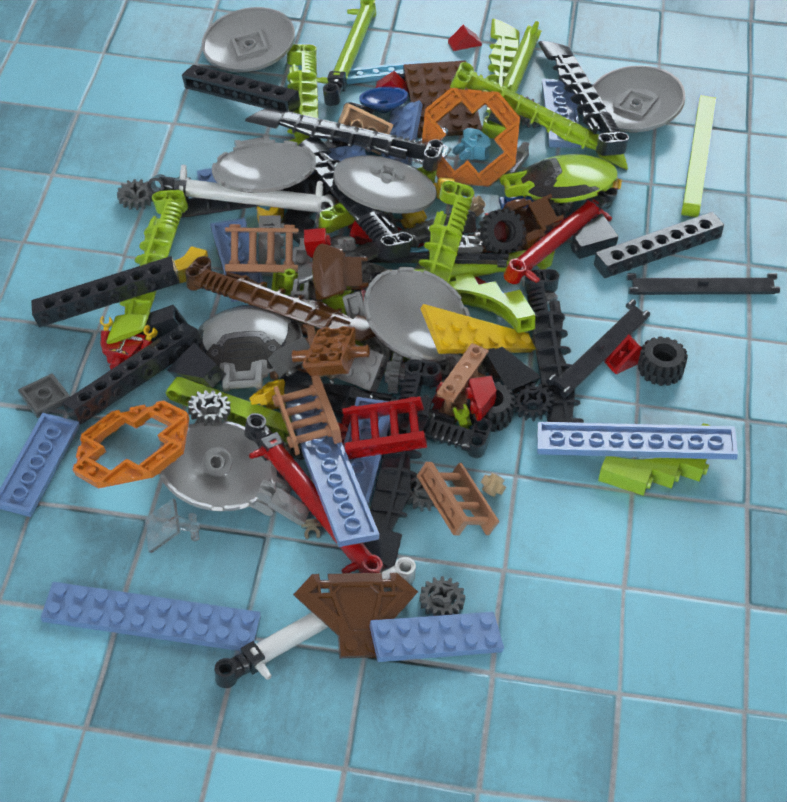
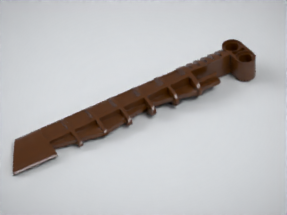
(242, 288)

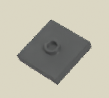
(44, 395)

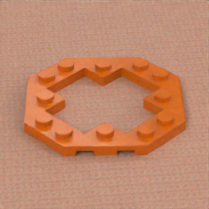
(506, 140)
(127, 471)

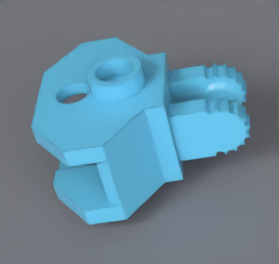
(472, 146)

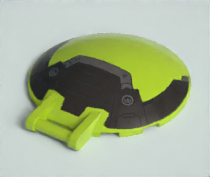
(563, 176)

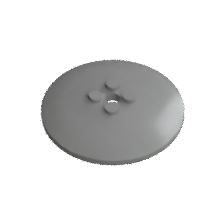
(228, 39)
(655, 91)
(384, 184)

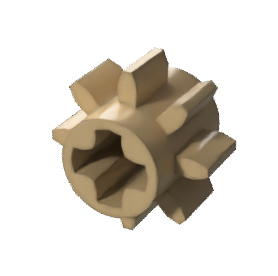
(477, 205)
(493, 484)

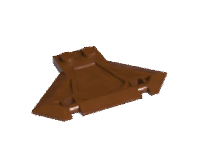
(352, 604)

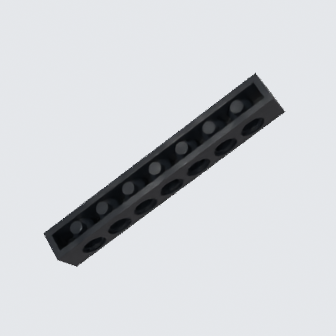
(240, 89)
(658, 245)
(105, 291)
(131, 373)

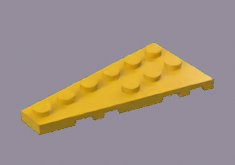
(455, 333)

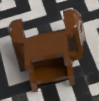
(538, 219)
(335, 272)

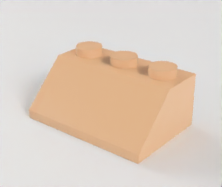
(359, 118)

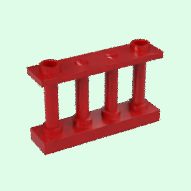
(389, 444)

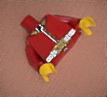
(124, 349)

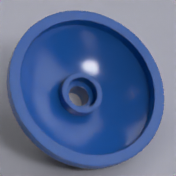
(383, 98)

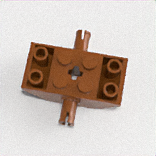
(331, 352)

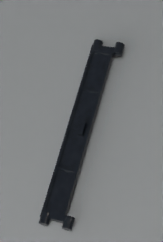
(461, 258)
(695, 286)
(600, 350)

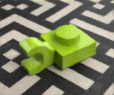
(463, 416)

